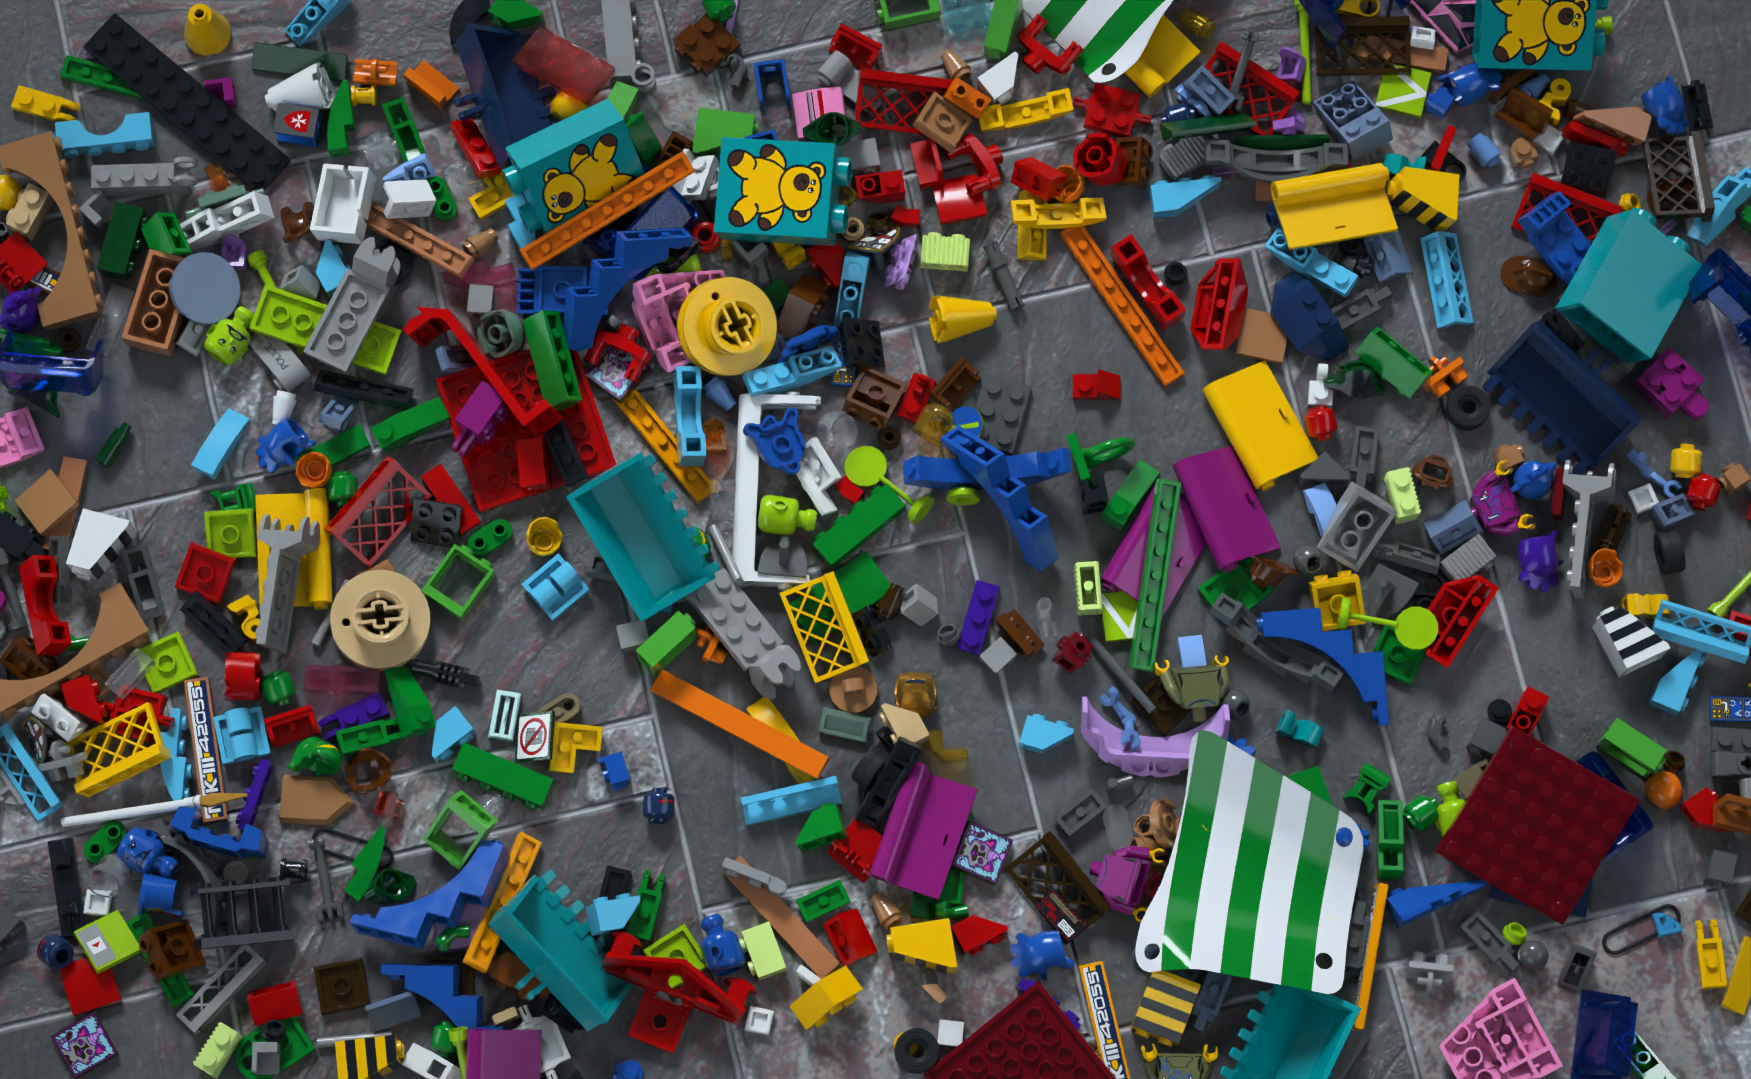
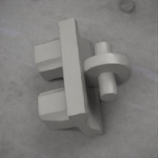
(60, 753)
(1429, 973)

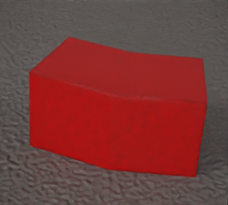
(906, 217)
(848, 490)

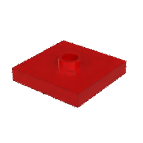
(205, 572)

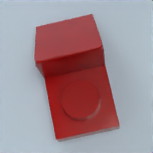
(1096, 386)

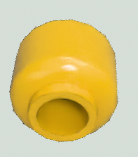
(1686, 461)

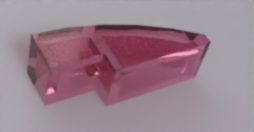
(500, 277)
(340, 679)

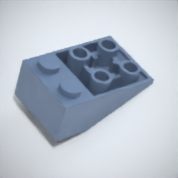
(1354, 119)

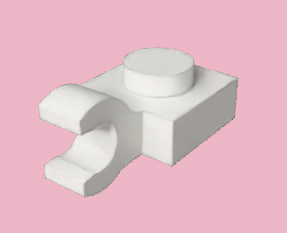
(1317, 393)

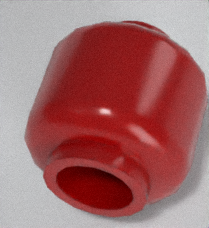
(702, 231)
(1321, 422)
(1703, 492)

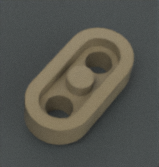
(558, 704)

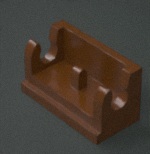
(955, 385)

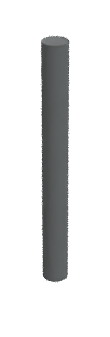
(1122, 676)

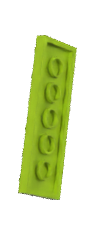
(296, 317)

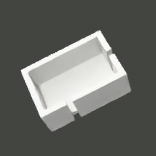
(343, 203)

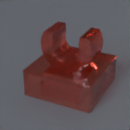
(386, 805)

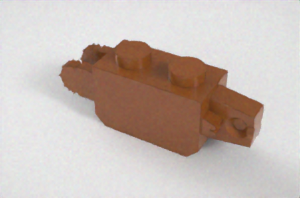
(508, 971)

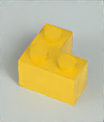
(826, 998)

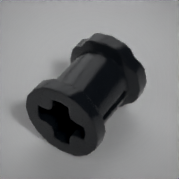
(301, 866)

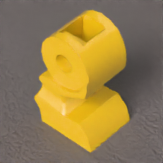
(1556, 97)
(790, 254)
(1644, 605)
(251, 623)

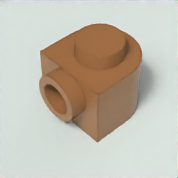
(1523, 153)
(1512, 453)
(1733, 478)

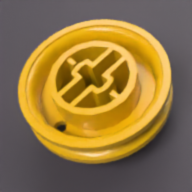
(705, 323)

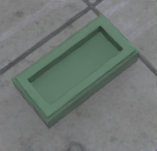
(844, 724)

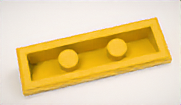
(1031, 241)
(1739, 984)

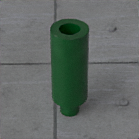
(113, 445)

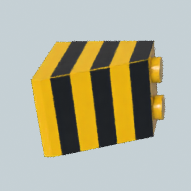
(1426, 196)
(924, 945)
(1165, 1008)
(368, 1057)

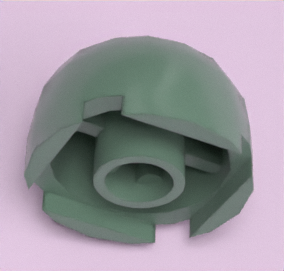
(500, 333)

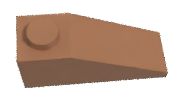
(1627, 122)

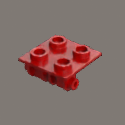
(18, 263)
(858, 850)

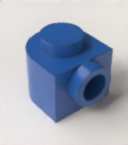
(1440, 102)
(628, 1070)

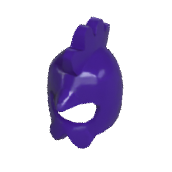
(22, 310)
(1539, 562)

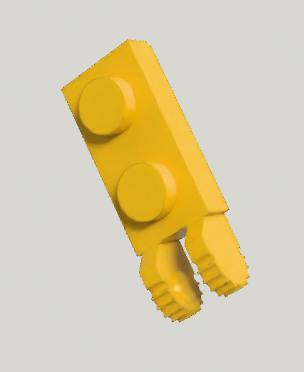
(43, 104)
(1710, 957)

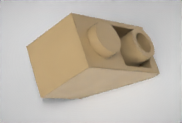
(903, 724)

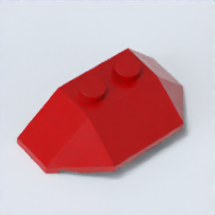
(1220, 305)
(1457, 611)

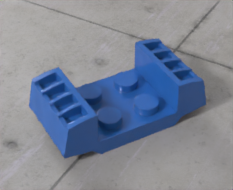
(1556, 235)
(546, 288)
(188, 823)

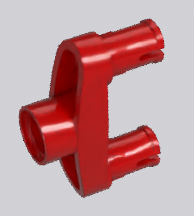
(1039, 55)
(984, 160)
(625, 341)

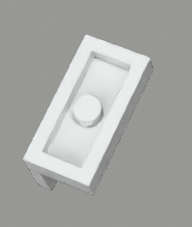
(408, 199)

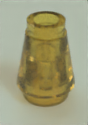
(1199, 24)

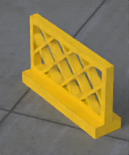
(843, 617)
(127, 767)

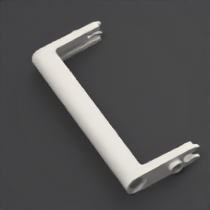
(747, 481)

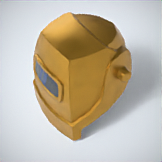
(916, 693)

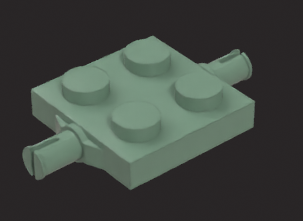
(216, 199)

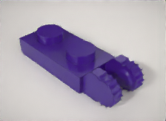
(361, 712)

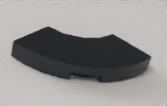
(467, 12)

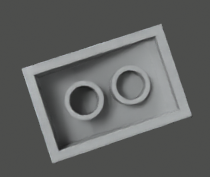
(1356, 526)

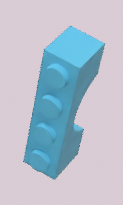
(134, 133)
(689, 430)

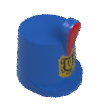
(158, 895)

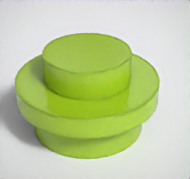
(1514, 933)

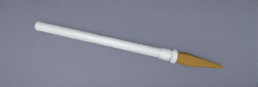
(198, 802)

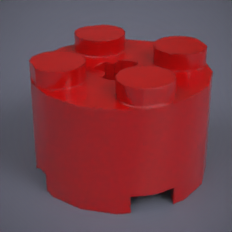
(1100, 159)
(241, 675)

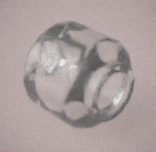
(494, 806)

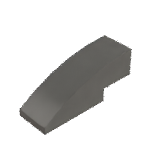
(143, 581)

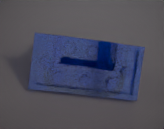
(1603, 1036)

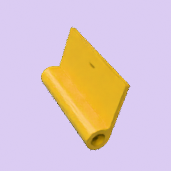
(1162, 58)
(1334, 206)
(1260, 424)
(315, 569)

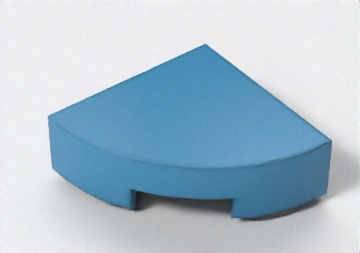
(1665, 925)

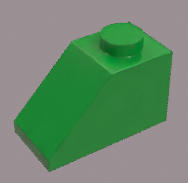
(514, 14)
(165, 234)
(822, 828)

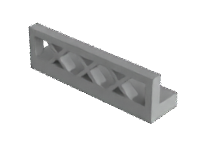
(226, 993)

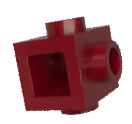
(1073, 652)

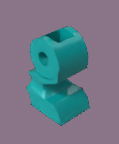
(1397, 162)
(1302, 731)

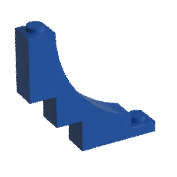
(632, 255)
(948, 473)
(1011, 496)
(1362, 669)
(413, 921)
(441, 986)

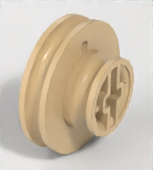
(407, 620)

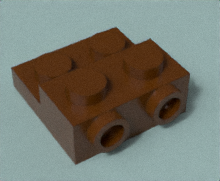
(705, 45)
(874, 397)
(171, 949)

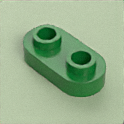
(442, 198)
(490, 538)
(106, 843)

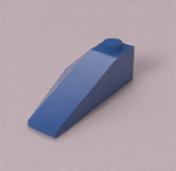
(1419, 901)

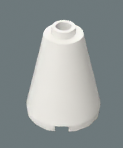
(304, 89)

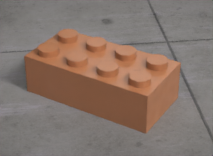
(153, 319)

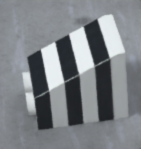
(98, 543)
(1627, 640)

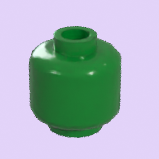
(719, 9)
(341, 487)
(278, 687)
(1421, 813)
(440, 1040)

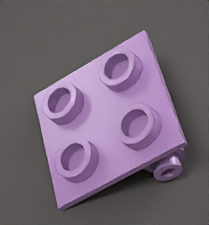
(903, 256)

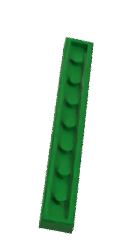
(1154, 575)

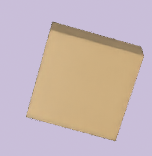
(505, 1016)

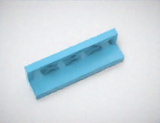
(1442, 279)
(1702, 639)
(34, 773)
(790, 800)

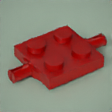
(1112, 110)
(133, 700)

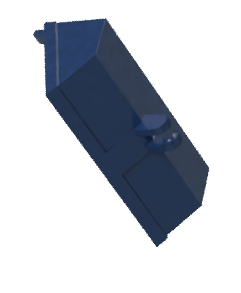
(503, 93)
(1563, 396)

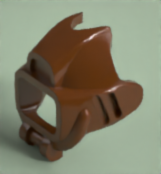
(297, 224)
(1434, 461)
(379, 770)

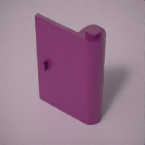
(1226, 507)
(1127, 564)
(913, 842)
(503, 1054)

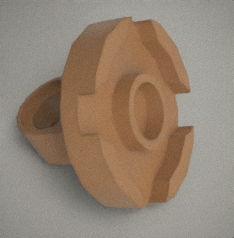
(853, 690)
(1162, 823)

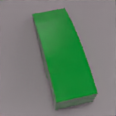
(340, 121)
(403, 129)
(1389, 839)
(366, 865)

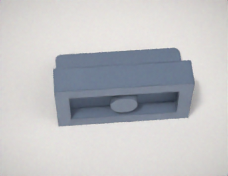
(1209, 90)
(1387, 255)
(1453, 527)
(393, 1011)

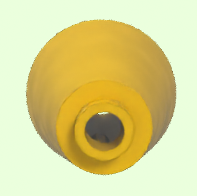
(206, 30)
(958, 317)

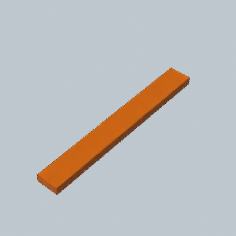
(607, 210)
(1122, 305)
(740, 724)

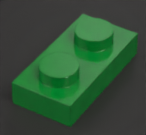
(823, 901)

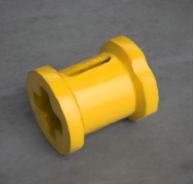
(364, 95)

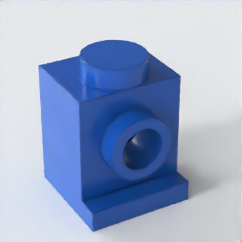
(615, 771)

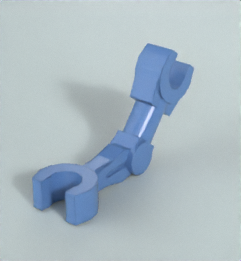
(1200, 107)
(1649, 473)
(1127, 718)

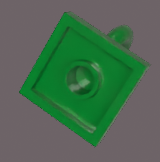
(1090, 457)

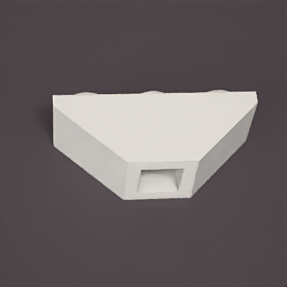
(429, 1064)

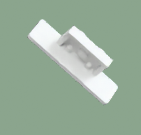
(817, 475)

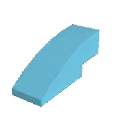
(517, 228)
(220, 443)

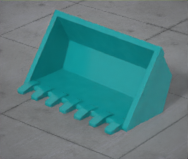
(642, 535)
(559, 951)
(1293, 1036)

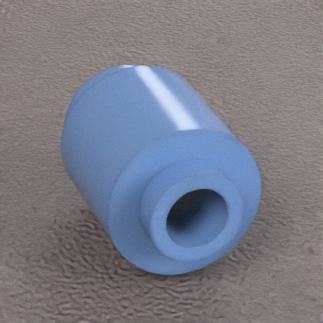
(1484, 150)

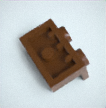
(1524, 114)
(1138, 159)
(1019, 634)
(24, 662)

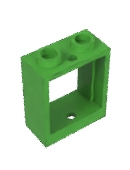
(932, 13)
(445, 602)
(667, 643)
(1632, 748)
(473, 815)

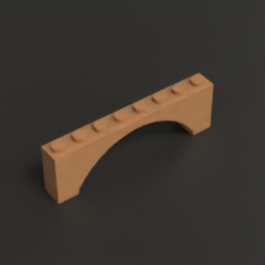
(75, 292)
(115, 632)

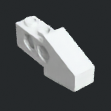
(232, 218)

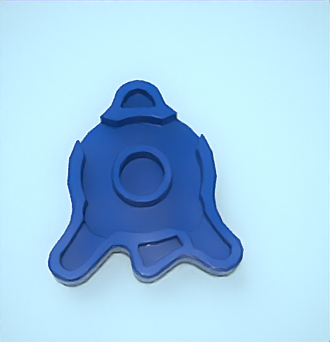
(807, 341)
(779, 442)

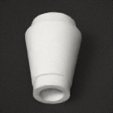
(283, 405)

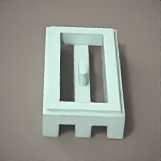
(501, 735)

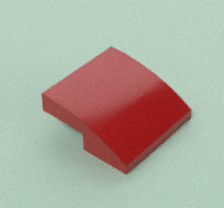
(955, 203)
(87, 988)

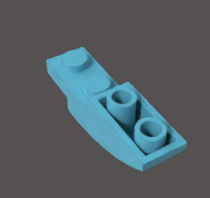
(1727, 198)
(1312, 265)
(794, 373)
(176, 769)

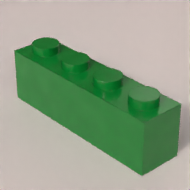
(552, 359)
(858, 526)
(503, 776)

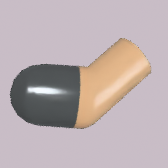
(930, 985)

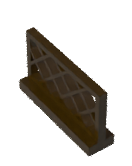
(1367, 26)
(1697, 169)
(1070, 869)

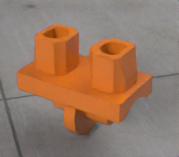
(375, 72)
(967, 98)
(1453, 370)
(712, 652)

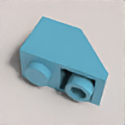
(331, 268)
(449, 733)
(1043, 735)
(610, 915)

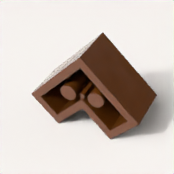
(802, 306)

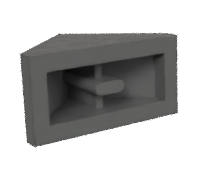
(1325, 471)
(1576, 967)

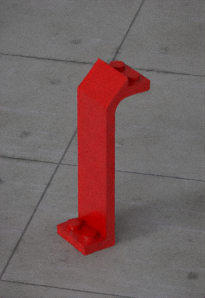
(435, 321)

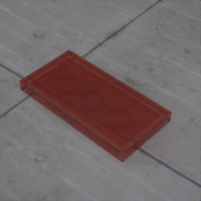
(563, 65)

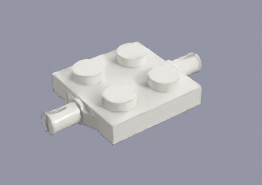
(552, 1046)

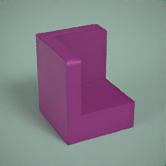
(223, 89)

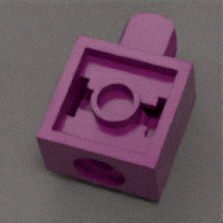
(1672, 385)
(479, 418)

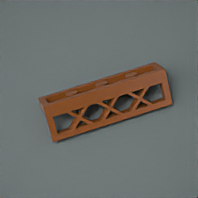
(1733, 816)

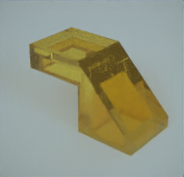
(935, 746)

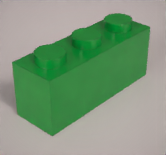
(1393, 362)

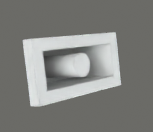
(999, 80)

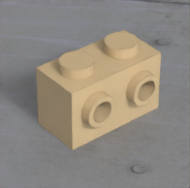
(29, 211)

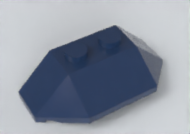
(1307, 318)

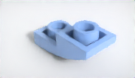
(414, 169)
(1321, 504)
(1191, 651)

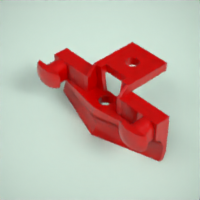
(653, 975)

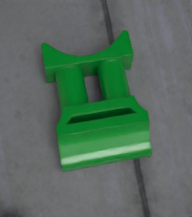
(243, 494)
(1375, 779)

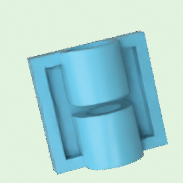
(555, 587)
(242, 735)

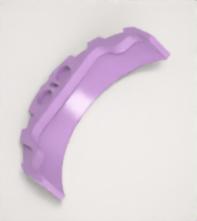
(1155, 755)

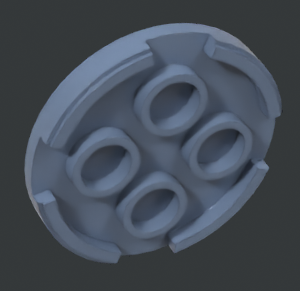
(204, 288)

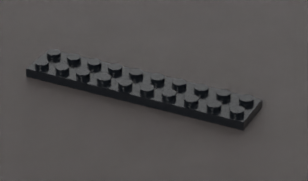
(187, 103)

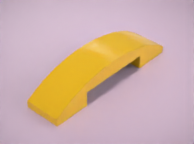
(1027, 112)
(1059, 215)
(768, 714)

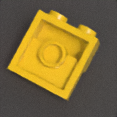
(1328, 593)

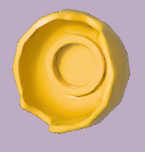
(565, 106)
(9, 191)
(544, 536)

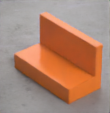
(431, 84)

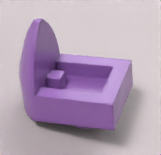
(1291, 65)
(1291, 125)
(235, 252)

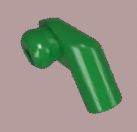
(952, 913)

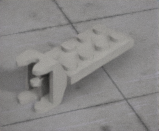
(354, 306)
(1587, 491)
(282, 577)
(745, 633)

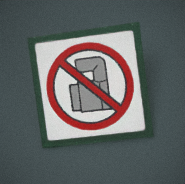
(534, 736)

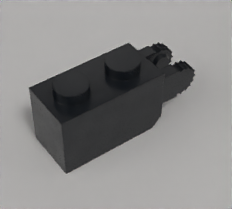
(17, 540)

